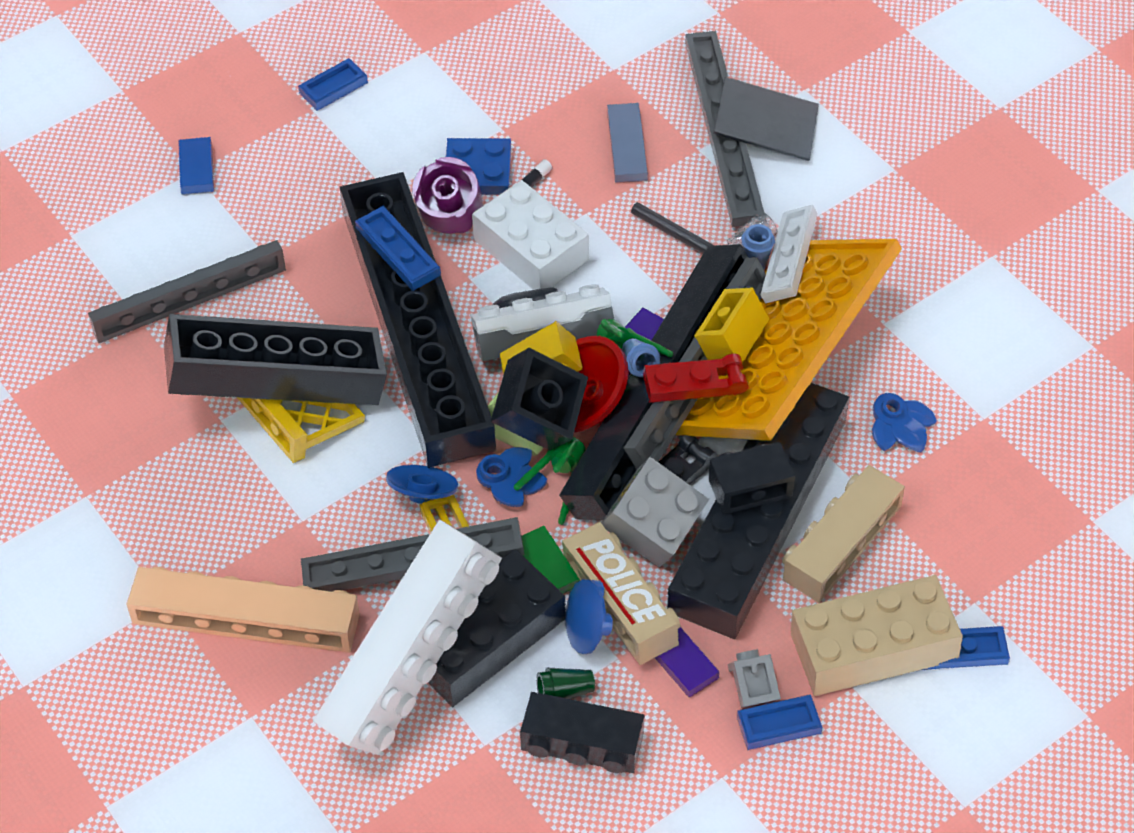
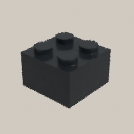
(539, 399)

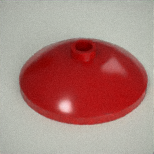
(607, 379)

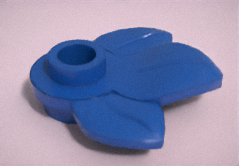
(904, 426)
(509, 468)

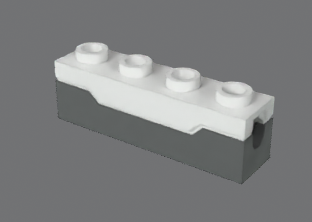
(502, 328)

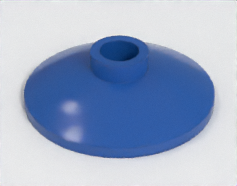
(421, 482)

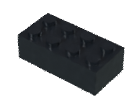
(508, 620)

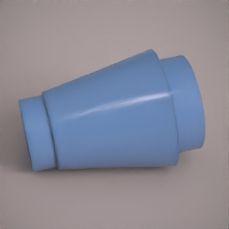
(758, 243)
(638, 355)

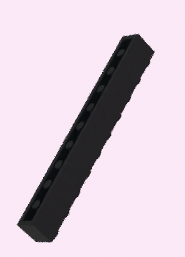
(605, 464)

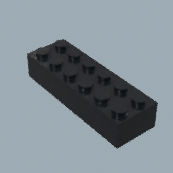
(273, 360)

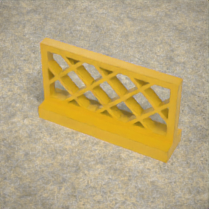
(288, 434)

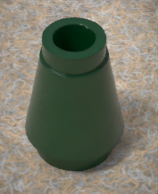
(565, 682)

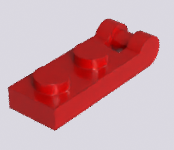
(695, 379)

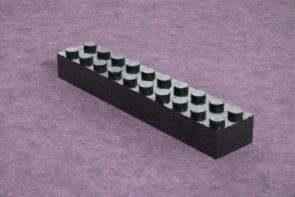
(421, 334)

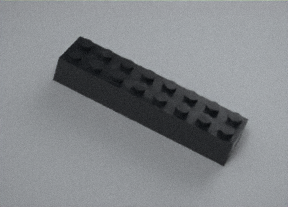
(739, 548)

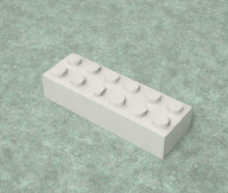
(408, 640)

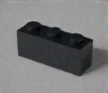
(582, 733)

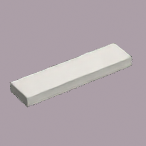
(789, 254)

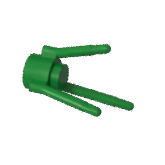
(619, 334)
(563, 460)

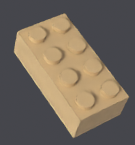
(875, 635)

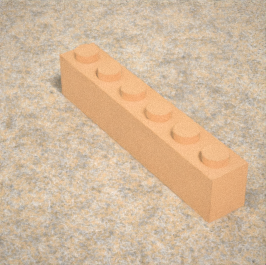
(244, 609)

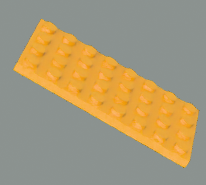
(796, 339)

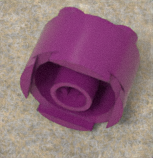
(447, 195)

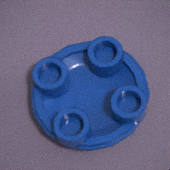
(586, 616)

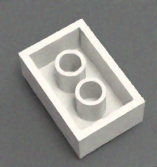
(530, 236)

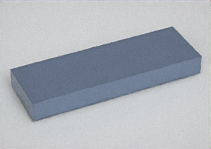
(627, 142)

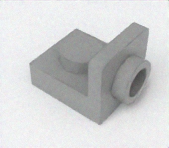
(754, 678)

